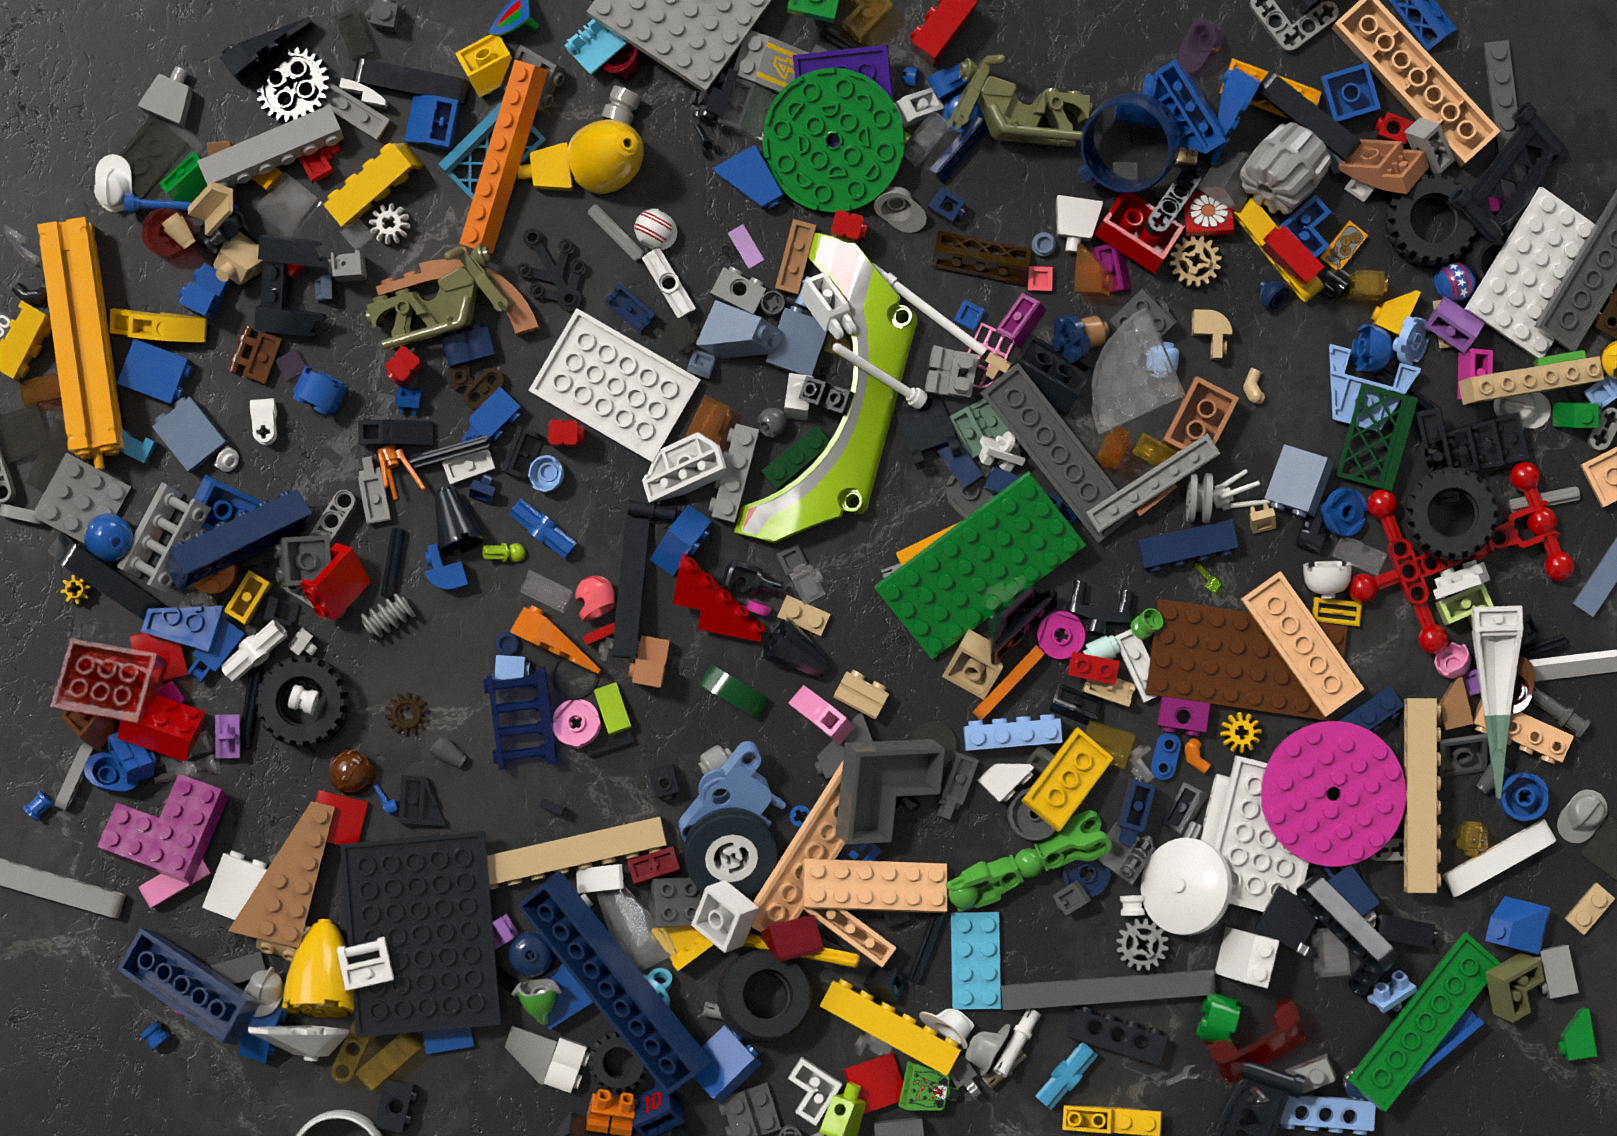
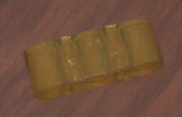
(346, 1058)
(388, 1060)

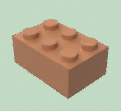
(1200, 413)

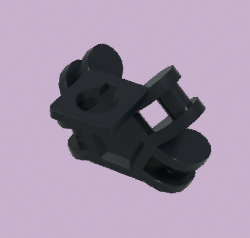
(224, 232)

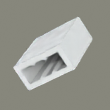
(233, 884)

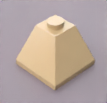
(972, 665)

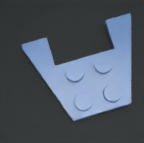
(1346, 389)

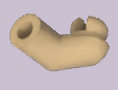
(1251, 387)

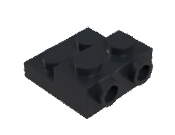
(714, 101)

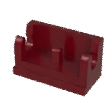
(654, 866)

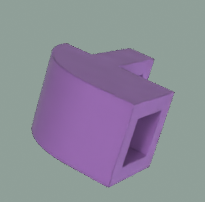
(503, 931)

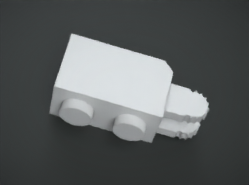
(827, 305)

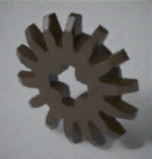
(404, 703)

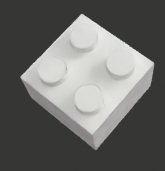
(724, 916)

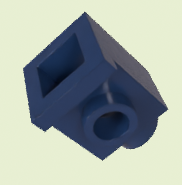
(945, 197)

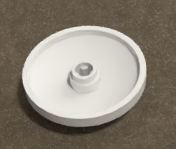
(1186, 886)

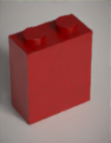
(1291, 255)

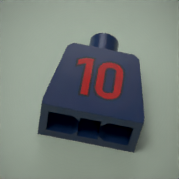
(658, 1111)

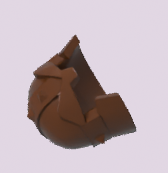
(351, 772)

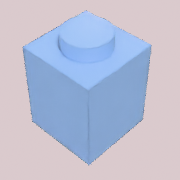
(511, 667)

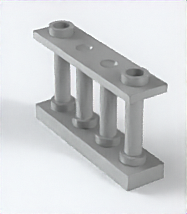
(152, 527)

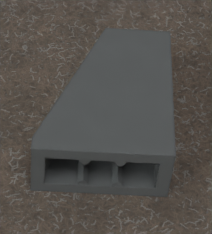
(833, 754)

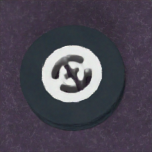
(731, 830)

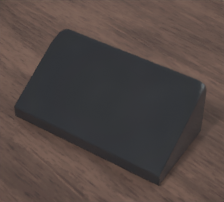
(1075, 704)
(1185, 808)

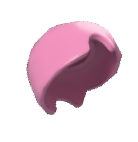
(1453, 661)

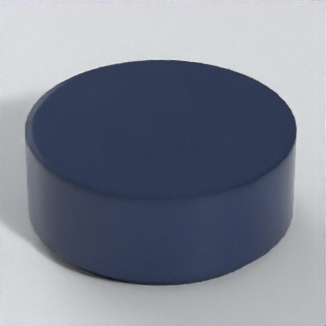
(506, 643)

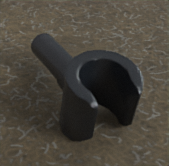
(705, 142)

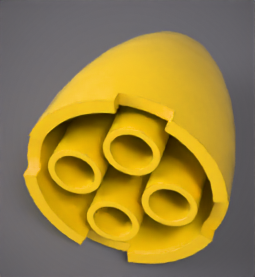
(605, 155)
(315, 975)

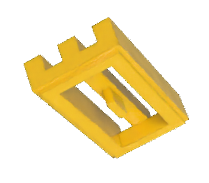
(1315, 609)

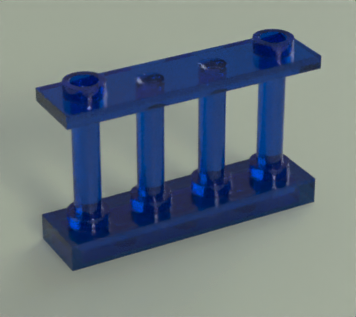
(540, 703)

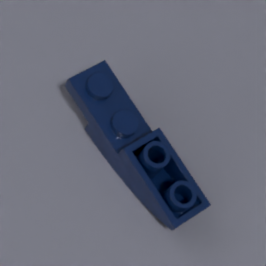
(1000, 479)

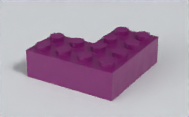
(176, 839)

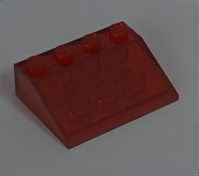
(108, 681)

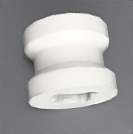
(1132, 905)

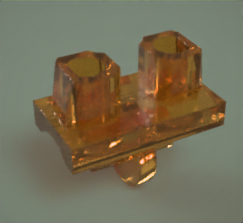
(1113, 448)

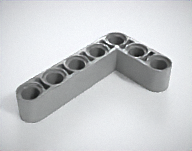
(322, 529)

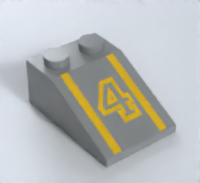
(766, 62)

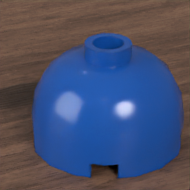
(1371, 349)
(108, 537)

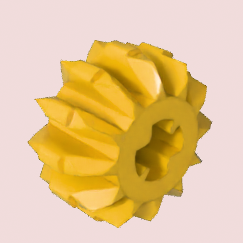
(1245, 725)

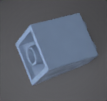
(737, 333)

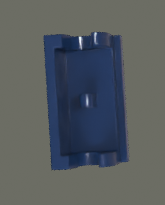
(630, 309)

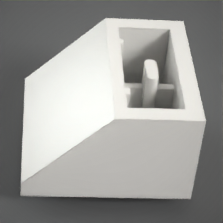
(1002, 778)

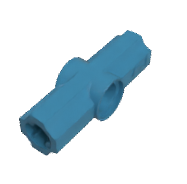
(1066, 1075)

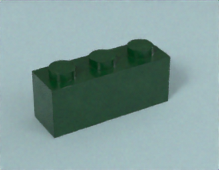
(796, 458)

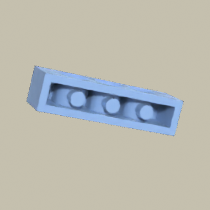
(1362, 1122)

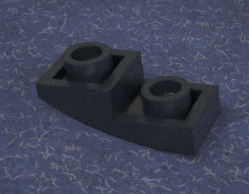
(826, 395)

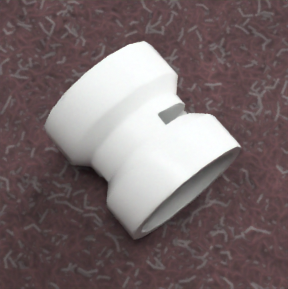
(303, 699)

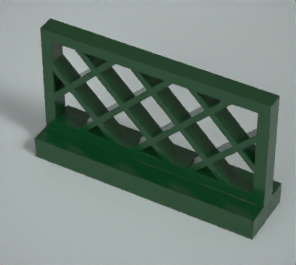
(1396, 444)

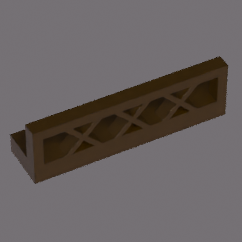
(981, 261)

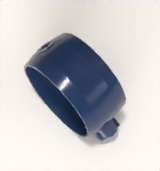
(1093, 168)

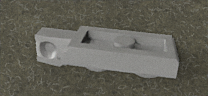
(373, 493)

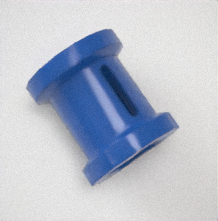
(38, 805)
(802, 808)

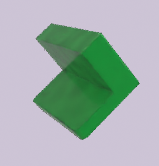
(185, 180)

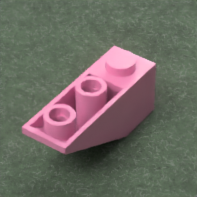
(822, 714)

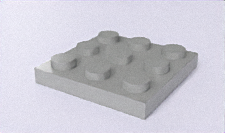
(78, 496)

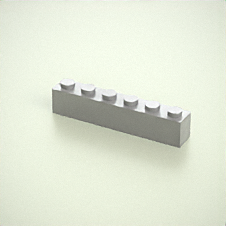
(272, 148)

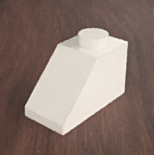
(918, 106)

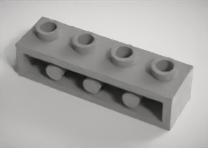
(733, 481)

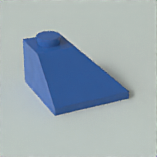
(1518, 925)

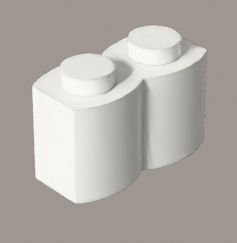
(566, 1065)

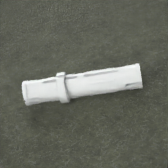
(1021, 1033)

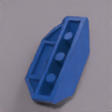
(1194, 116)

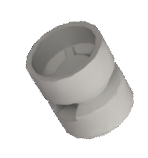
(621, 106)

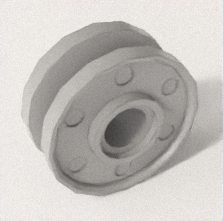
(1199, 497)

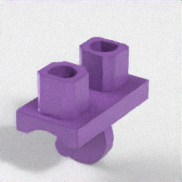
(227, 736)

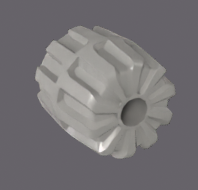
(1285, 168)

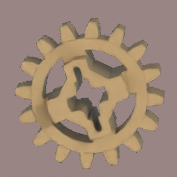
(1206, 264)

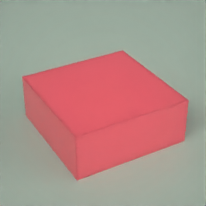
(1040, 279)

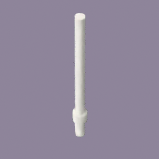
(932, 313)

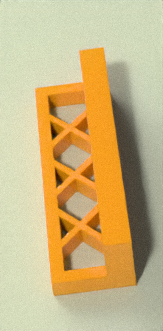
(1308, 92)

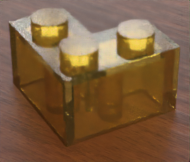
(866, 17)

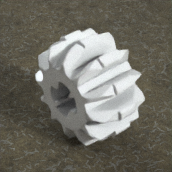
(389, 232)

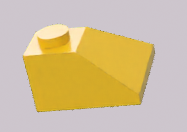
(485, 63)

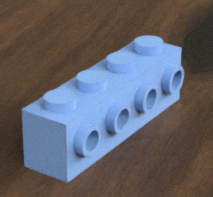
(1017, 733)

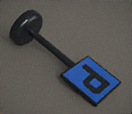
(872, 851)

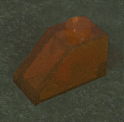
(1091, 274)
(40, 390)

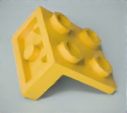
(688, 944)

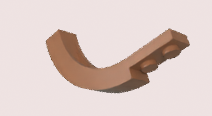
(431, 271)

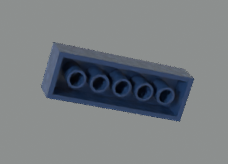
(237, 539)
(188, 986)

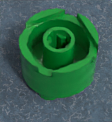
(1219, 1018)

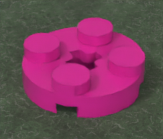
(1049, 642)

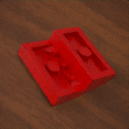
(167, 649)
(346, 818)
(878, 1080)

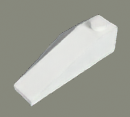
(303, 1040)

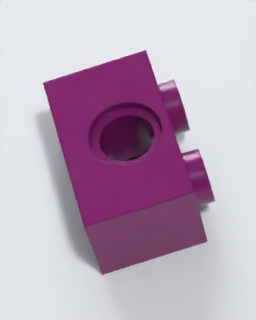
(1197, 712)

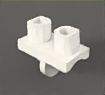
(1003, 448)

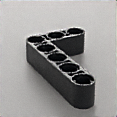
(102, 577)
(1352, 930)

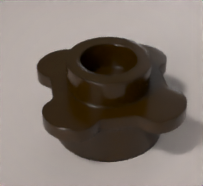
(454, 372)

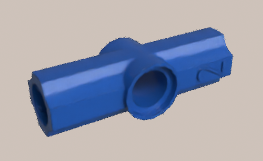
(542, 528)

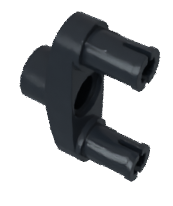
(1099, 618)

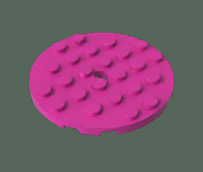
(1368, 801)

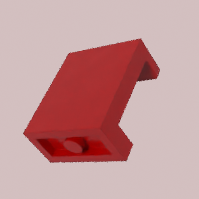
(337, 584)

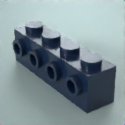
(1374, 710)

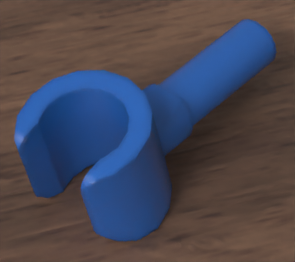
(389, 806)

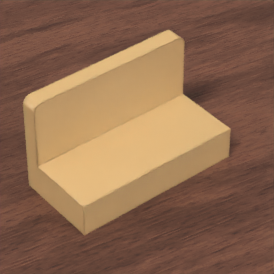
(212, 206)

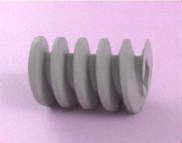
(387, 616)

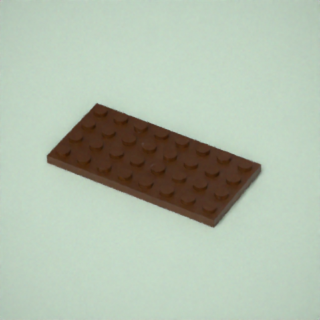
(1226, 661)

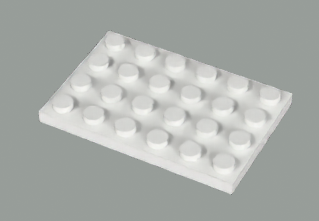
(1530, 271)
(614, 385)
(1247, 844)

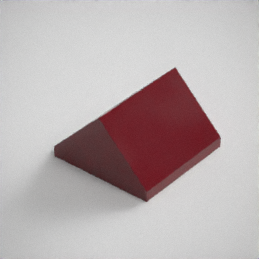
(793, 938)

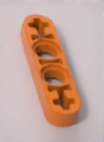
(1008, 682)

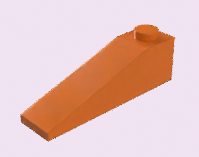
(542, 632)

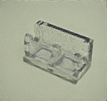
(546, 591)

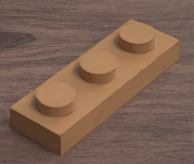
(795, 257)

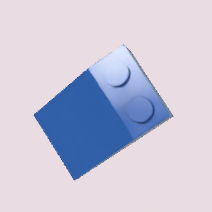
(224, 501)

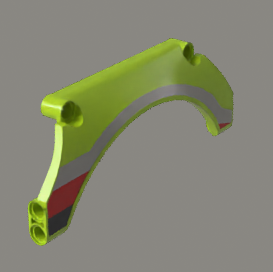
(854, 453)

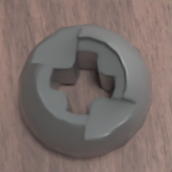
(772, 422)

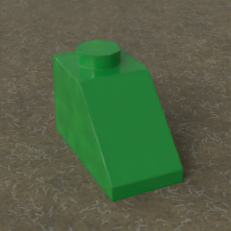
(1577, 414)
(1578, 1037)

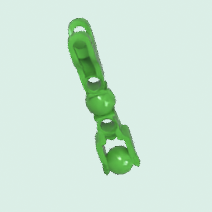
(1060, 848)

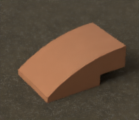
(1386, 165)

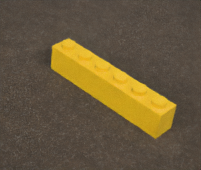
(890, 1027)

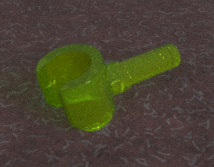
(1212, 583)

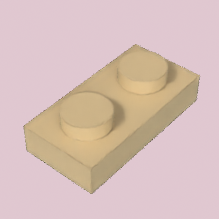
(804, 615)
(1589, 908)

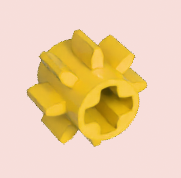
(80, 594)

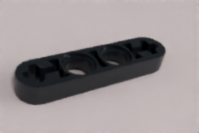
(1173, 200)

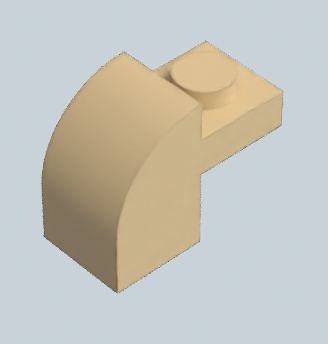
(1215, 325)

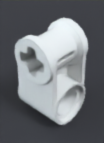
(263, 416)

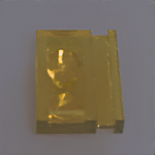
(1112, 740)

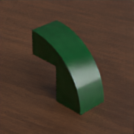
(733, 691)

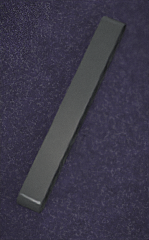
(1108, 989)

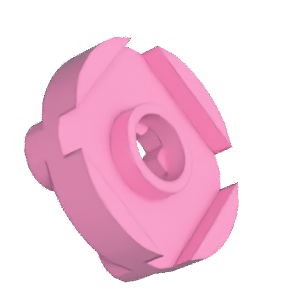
(589, 727)

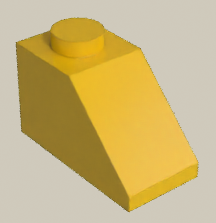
(1393, 312)

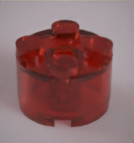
(154, 235)

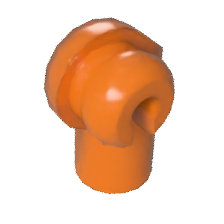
(1192, 754)

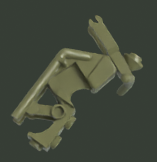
(1010, 118)
(451, 307)

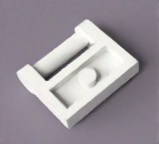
(368, 971)

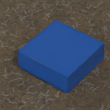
(969, 315)

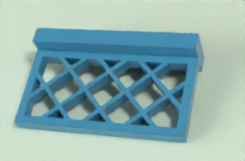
(471, 142)

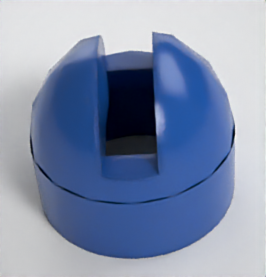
(911, 77)

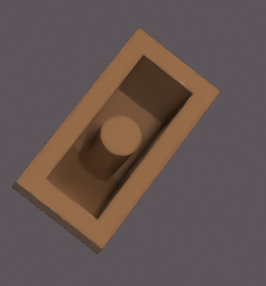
(1455, 706)

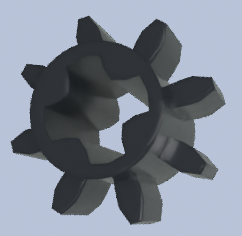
(1336, 283)

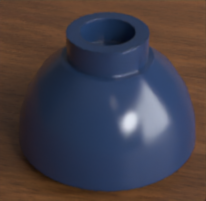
(1273, 294)

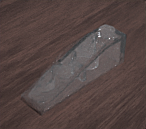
(634, 928)

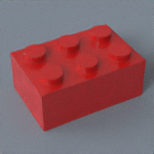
(940, 28)
(1126, 231)
(165, 728)

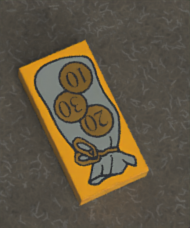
(1343, 246)

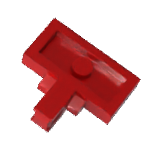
(317, 164)

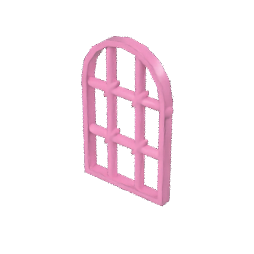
(996, 350)

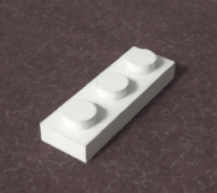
(1136, 660)

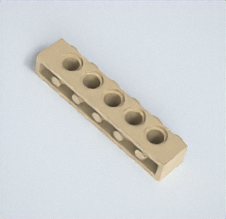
(1531, 380)

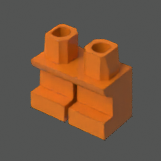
(619, 1108)

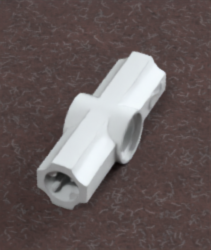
(660, 270)
(254, 650)

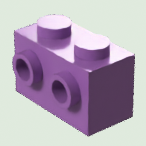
(1454, 324)

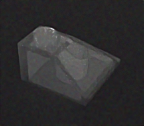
(287, 205)

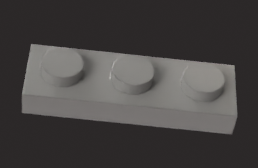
(356, 112)

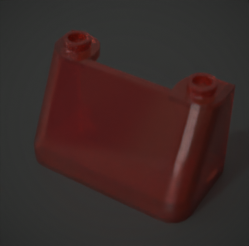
(1287, 1036)

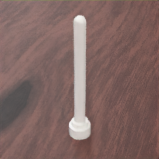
(914, 396)

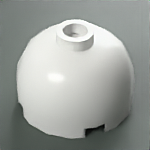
(1327, 577)

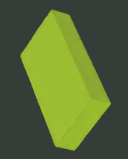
(612, 708)

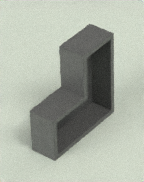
(874, 777)

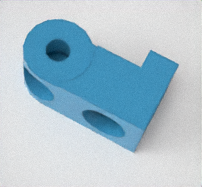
(139, 450)

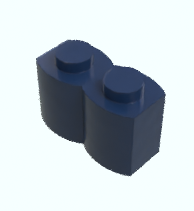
(468, 346)

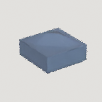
(323, 288)
(701, 364)

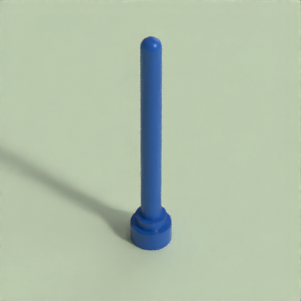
(134, 204)

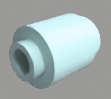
(1103, 647)

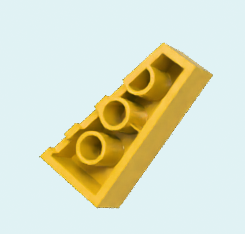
(372, 182)

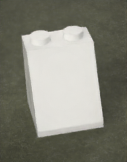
(1246, 957)

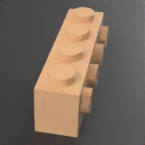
(1531, 735)

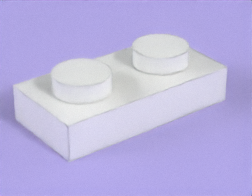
(468, 466)

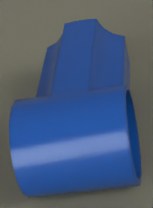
(946, 81)

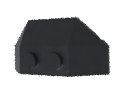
(1018, 619)

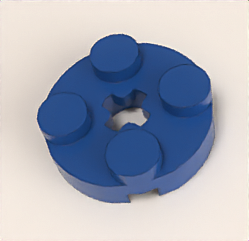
(1333, 509)

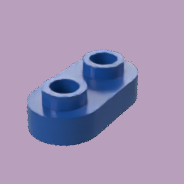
(1166, 756)

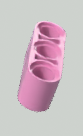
(164, 887)

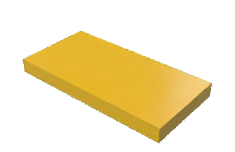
(1067, 779)

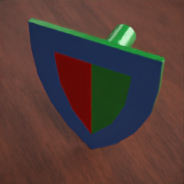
(513, 17)

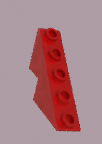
(718, 609)

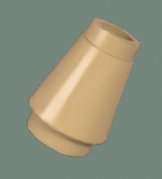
(178, 229)

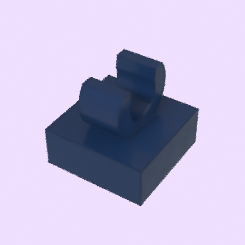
(483, 490)

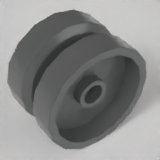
(1021, 821)

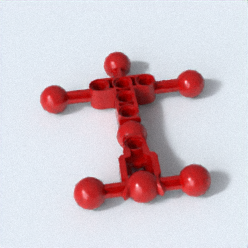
(1540, 521)

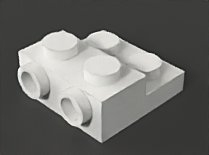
(1453, 582)

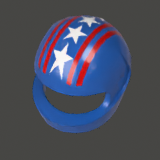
(1454, 281)

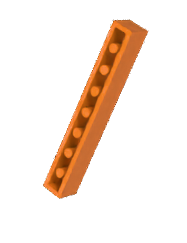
(504, 155)

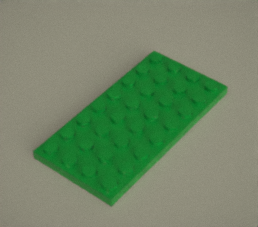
(980, 565)

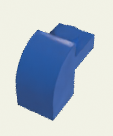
(445, 577)

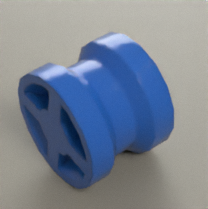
(154, 1035)

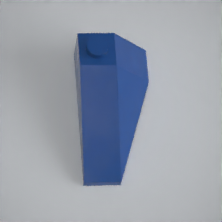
(1235, 98)

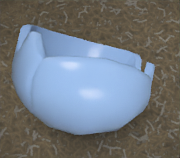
(546, 473)

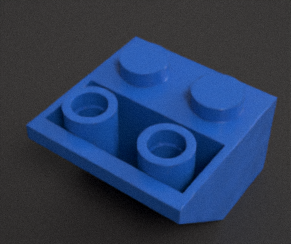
(432, 121)

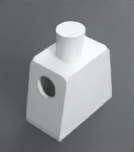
(1076, 219)

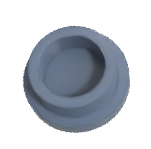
(1043, 244)

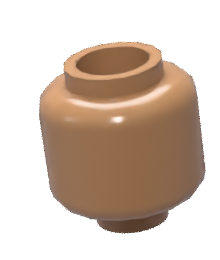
(1096, 330)

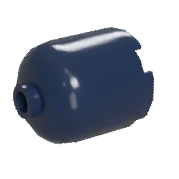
(533, 967)

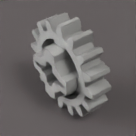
(1133, 951)

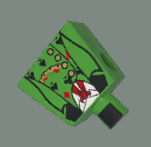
(925, 1089)

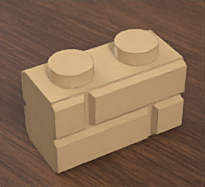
(861, 694)

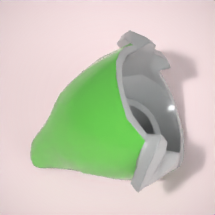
(538, 998)

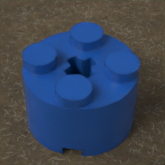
(319, 390)
(1535, 797)

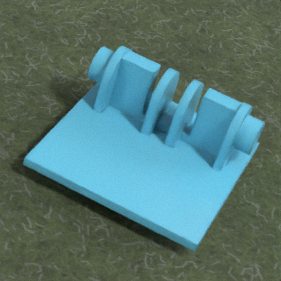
(594, 46)

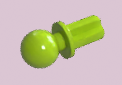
(515, 552)

